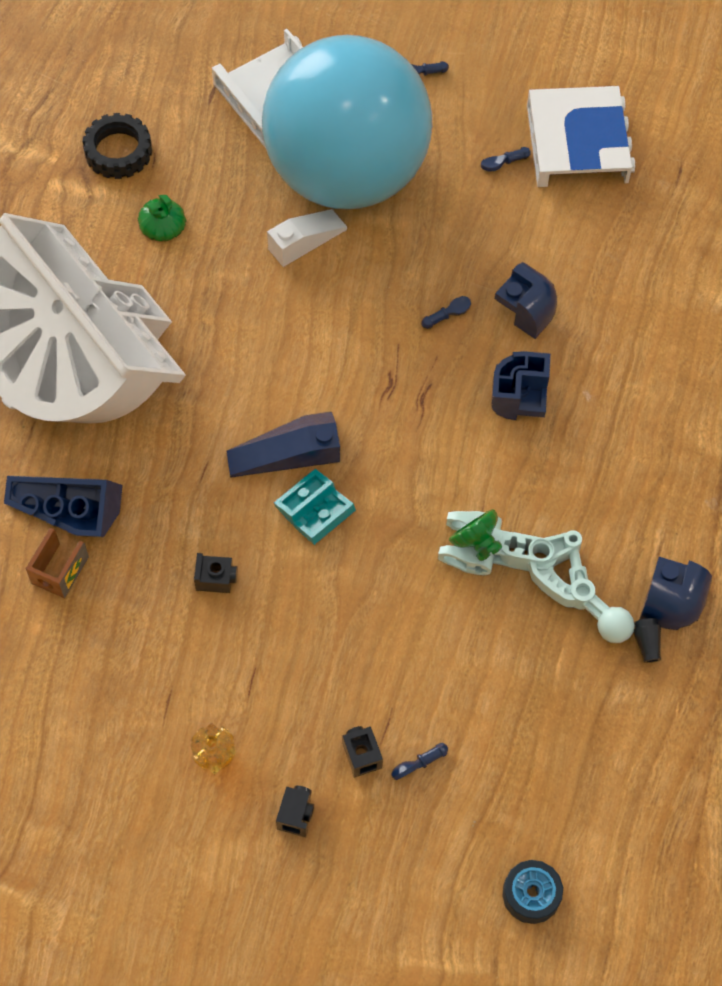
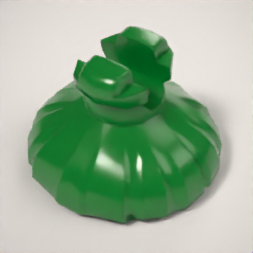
(161, 219)
(479, 535)

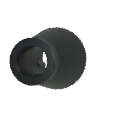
(648, 638)

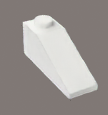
(303, 234)

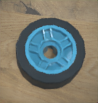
(548, 887)

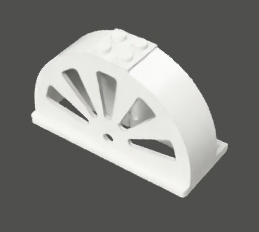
(69, 334)

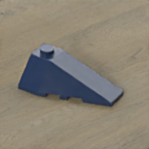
(298, 444)
(71, 504)

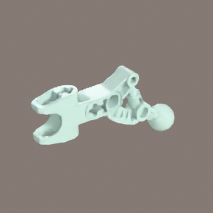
(613, 623)

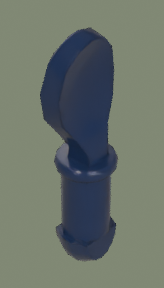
(441, 67)
(495, 162)
(457, 307)
(423, 760)

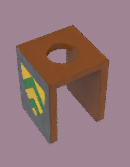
(38, 563)

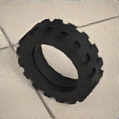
(117, 125)

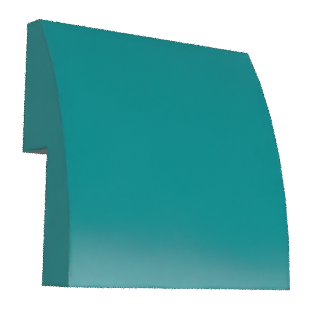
(314, 506)

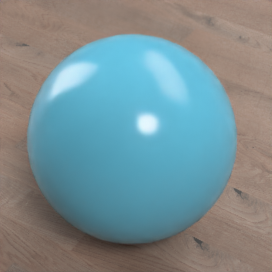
(347, 122)

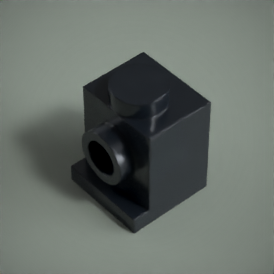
(214, 582)
(366, 762)
(295, 810)

